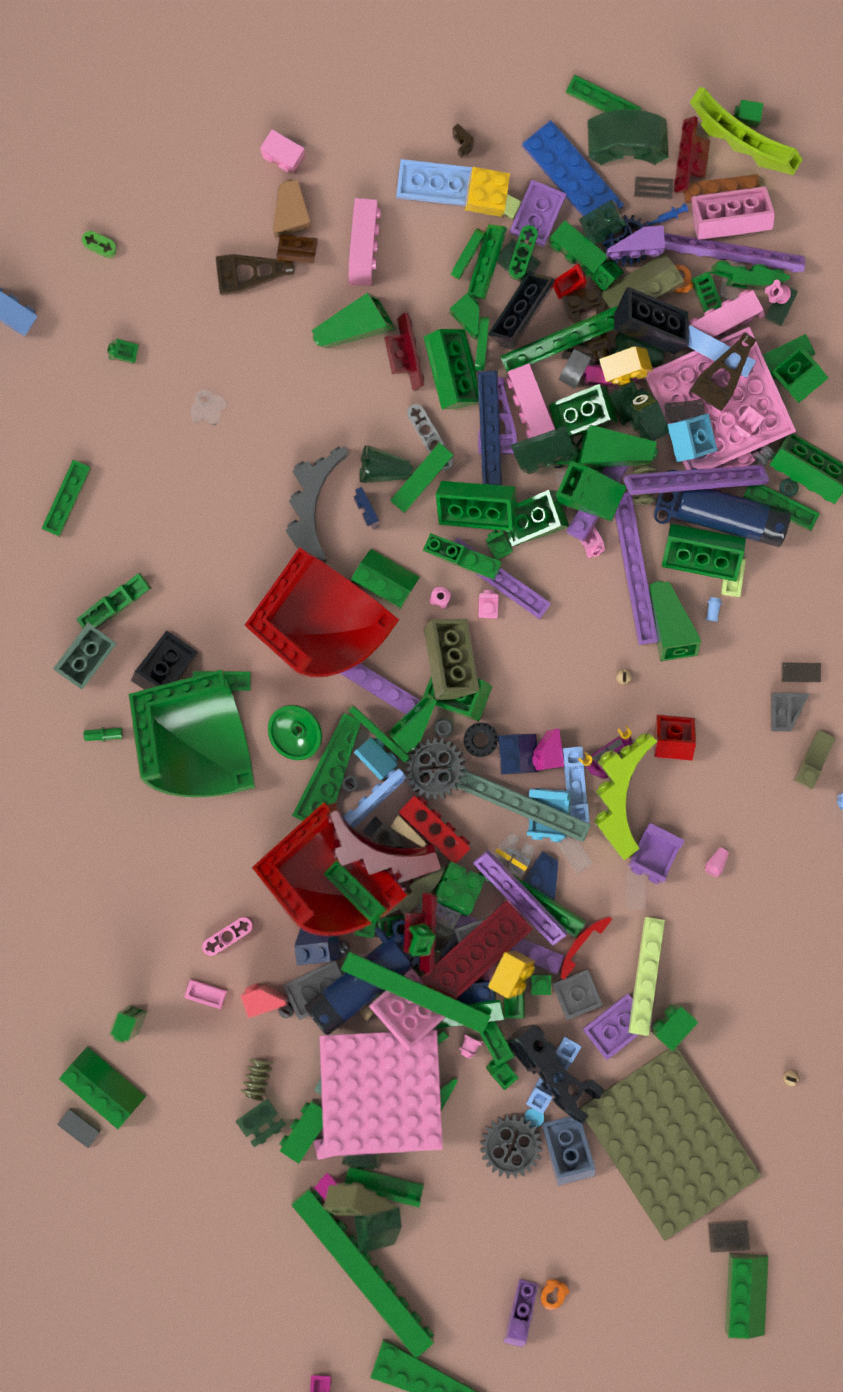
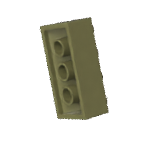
(654, 278)
(451, 658)

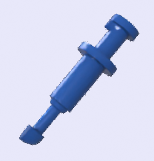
(670, 214)

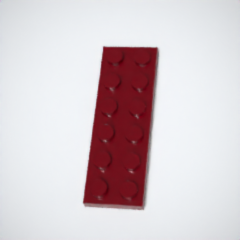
(478, 951)

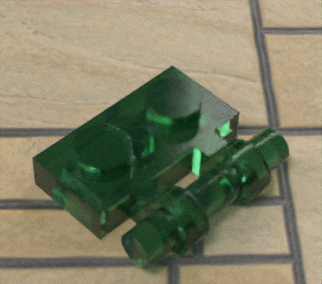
(256, 1118)

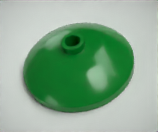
(287, 737)

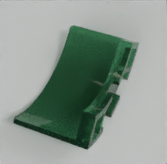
(627, 134)

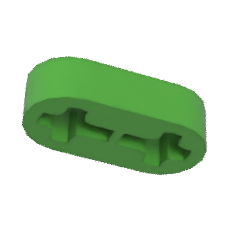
(101, 240)

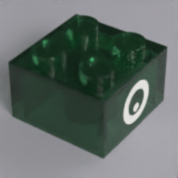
(645, 415)

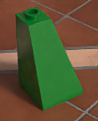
(354, 322)
(613, 449)
(673, 627)

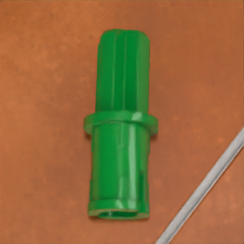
(103, 734)

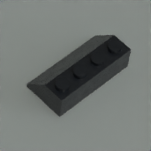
(521, 309)
(652, 321)

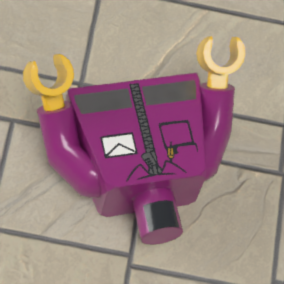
(616, 745)

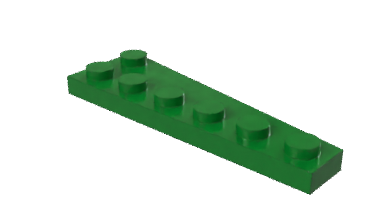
(330, 771)
(411, 1374)

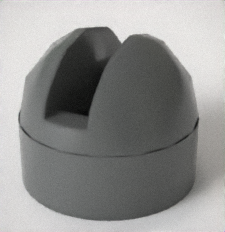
(352, 781)
(288, 1006)

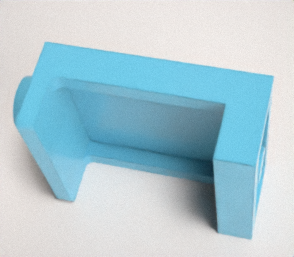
(556, 799)

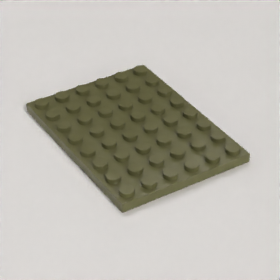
(670, 1142)

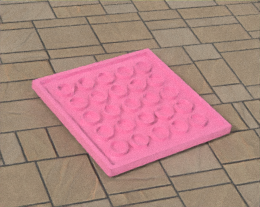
(673, 384)
(379, 1094)

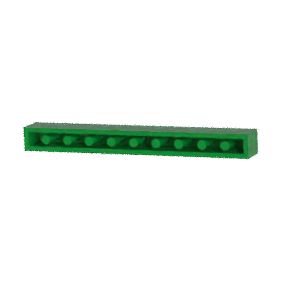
(364, 1273)

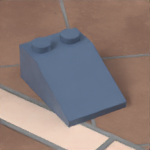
(568, 1150)

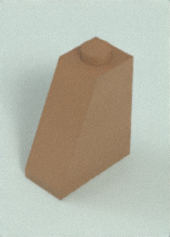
(290, 210)

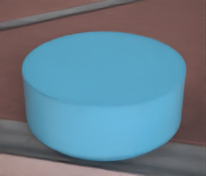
(534, 1116)

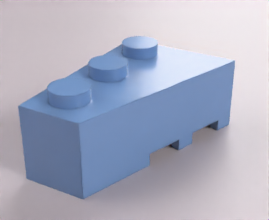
(15, 315)

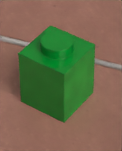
(749, 113)
(540, 984)

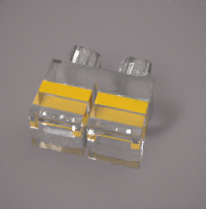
(520, 859)

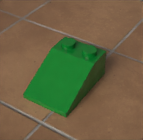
(584, 409)
(537, 518)
(468, 706)

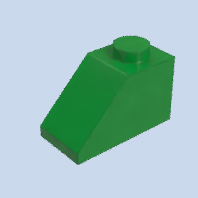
(466, 313)

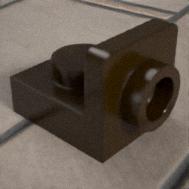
(463, 137)

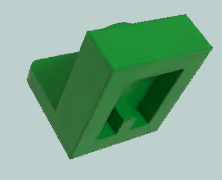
(607, 274)
(122, 351)
(498, 544)
(422, 940)
(502, 1074)

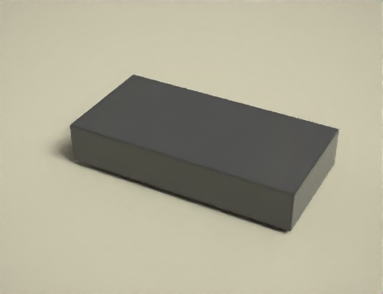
(78, 1128)

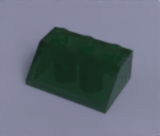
(545, 450)

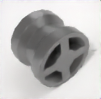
(763, 454)

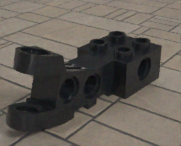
(540, 1057)

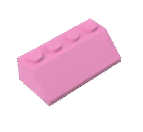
(732, 213)

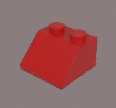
(675, 737)

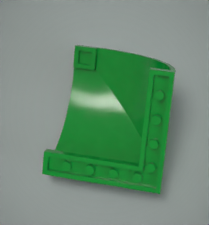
(191, 738)

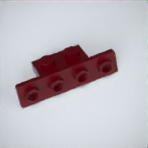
(692, 155)
(403, 352)
(426, 917)

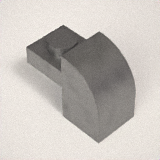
(574, 369)

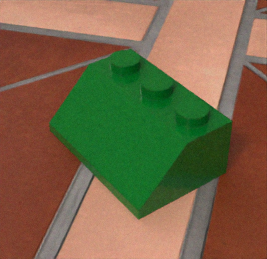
(385, 579)

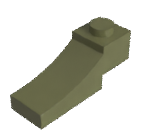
(814, 759)

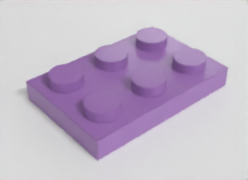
(538, 209)
(611, 1028)

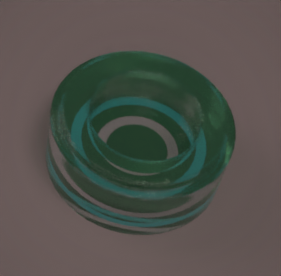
(788, 487)

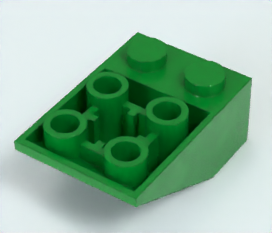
(590, 491)

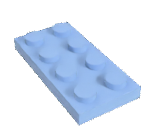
(433, 182)
(379, 794)

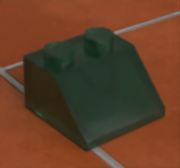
(377, 1229)

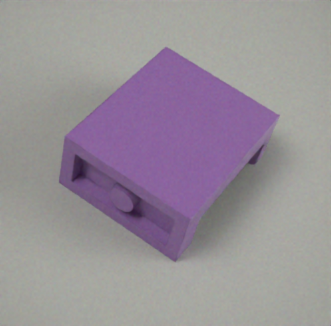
(655, 853)

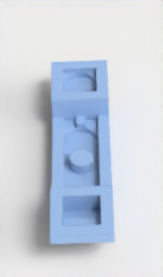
(714, 349)
(576, 782)
(566, 1052)

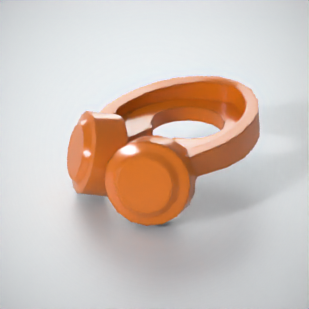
(688, 285)
(549, 1287)

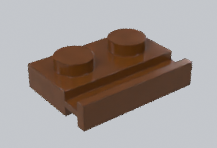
(297, 249)

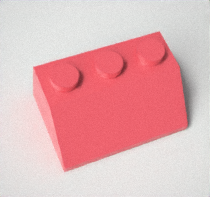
(262, 999)

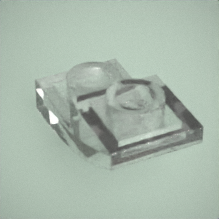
(444, 915)

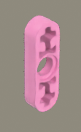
(218, 948)

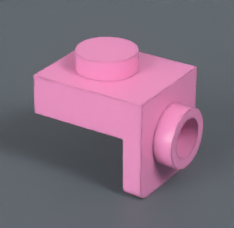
(749, 421)

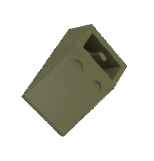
(354, 1200)

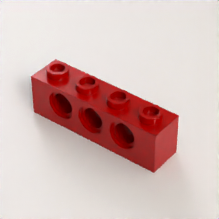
(409, 812)

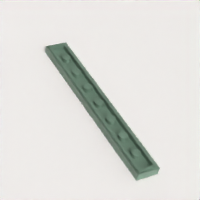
(523, 805)

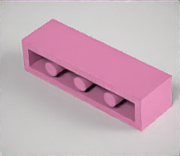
(529, 400)

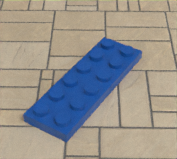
(568, 169)

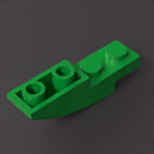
(755, 278)
(462, 556)

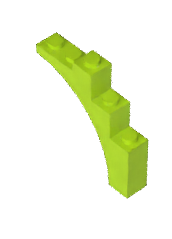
(741, 138)
(613, 794)

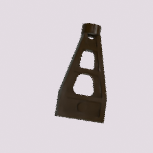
(228, 277)
(582, 301)
(710, 391)

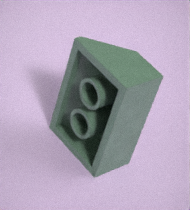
(84, 656)

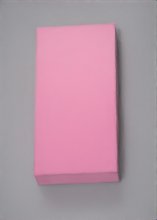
(205, 994)

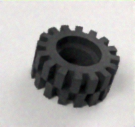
(492, 739)

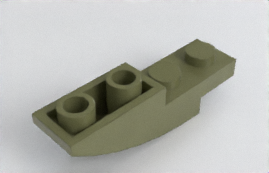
(419, 886)

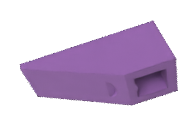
(642, 242)
(521, 1313)

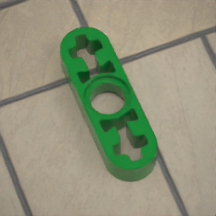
(468, 253)
(513, 264)
(481, 343)

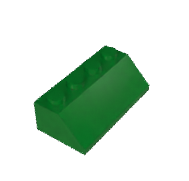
(452, 368)
(810, 467)
(476, 505)
(703, 552)
(102, 1087)
(746, 1296)

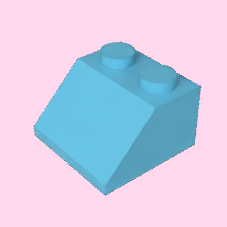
(692, 437)
(376, 758)

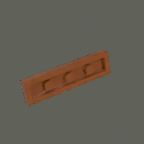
(720, 185)

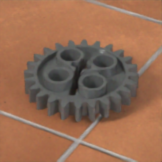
(435, 785)
(527, 1152)

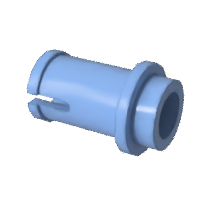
(713, 609)

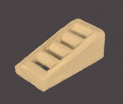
(405, 830)

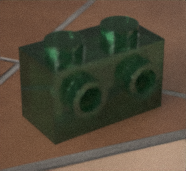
(602, 222)

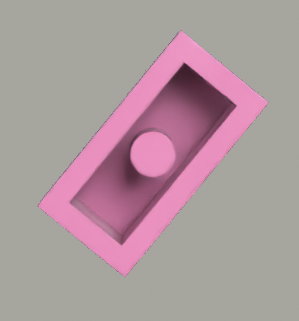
(282, 151)

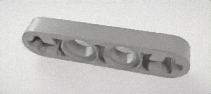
(432, 436)

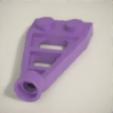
(510, 435)

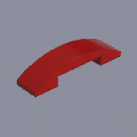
(567, 964)

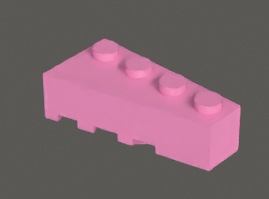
(363, 241)
(730, 315)

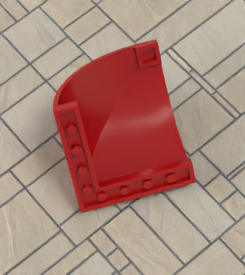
(319, 619)
(297, 879)

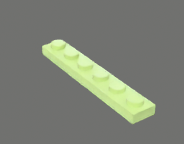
(646, 976)

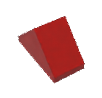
(570, 281)

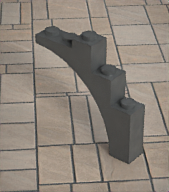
(304, 503)

